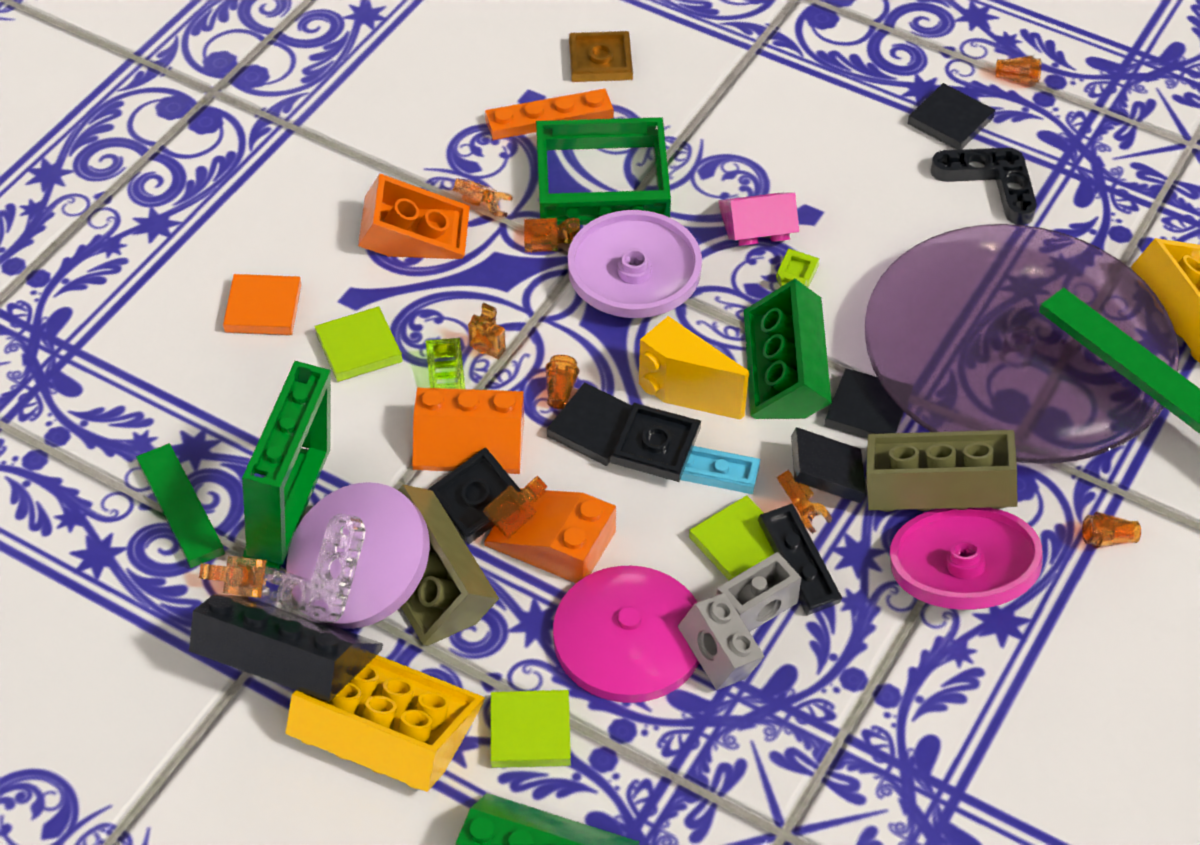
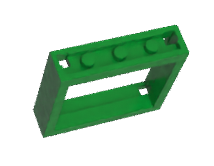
(602, 135)
(279, 500)

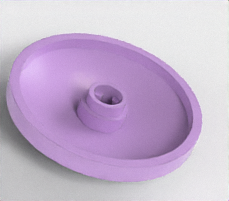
(634, 263)
(390, 557)

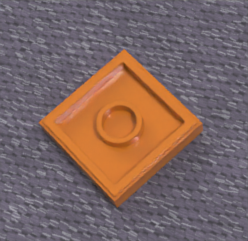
(262, 304)

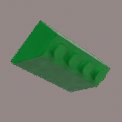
(787, 354)
(507, 822)

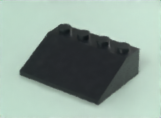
(279, 645)

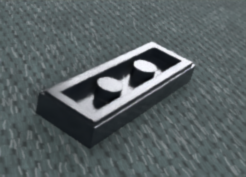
(791, 539)

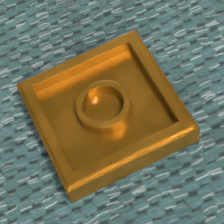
(600, 56)

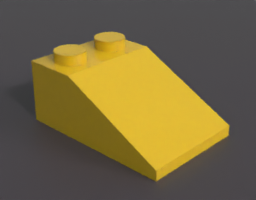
(691, 372)

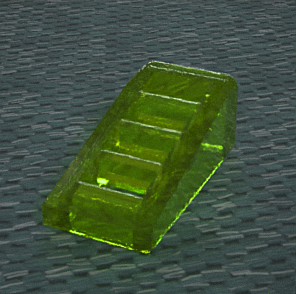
(445, 348)

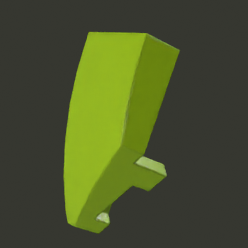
(797, 266)

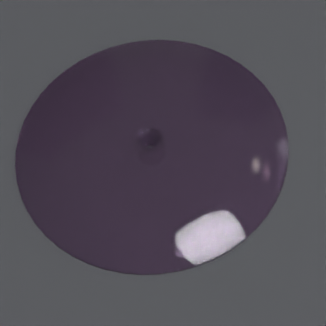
(969, 351)

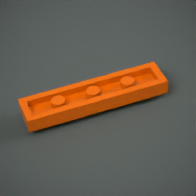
(522, 118)

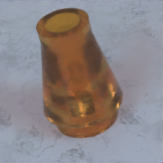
(1020, 69)
(560, 379)
(1107, 530)

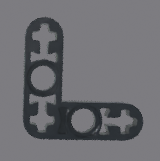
(1001, 171)

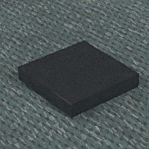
(951, 116)
(863, 407)
(590, 423)
(656, 442)
(828, 465)
(471, 489)

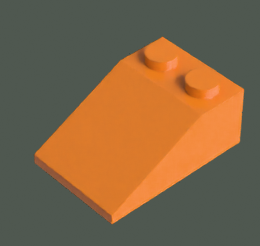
(412, 222)
(562, 536)

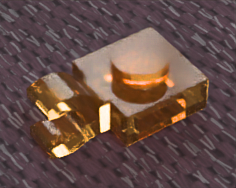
(476, 193)
(546, 234)
(485, 334)
(800, 497)
(514, 509)
(240, 575)

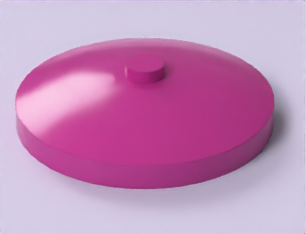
(966, 557)
(622, 634)

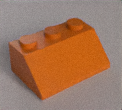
(461, 422)

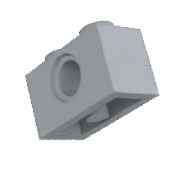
(763, 590)
(720, 641)

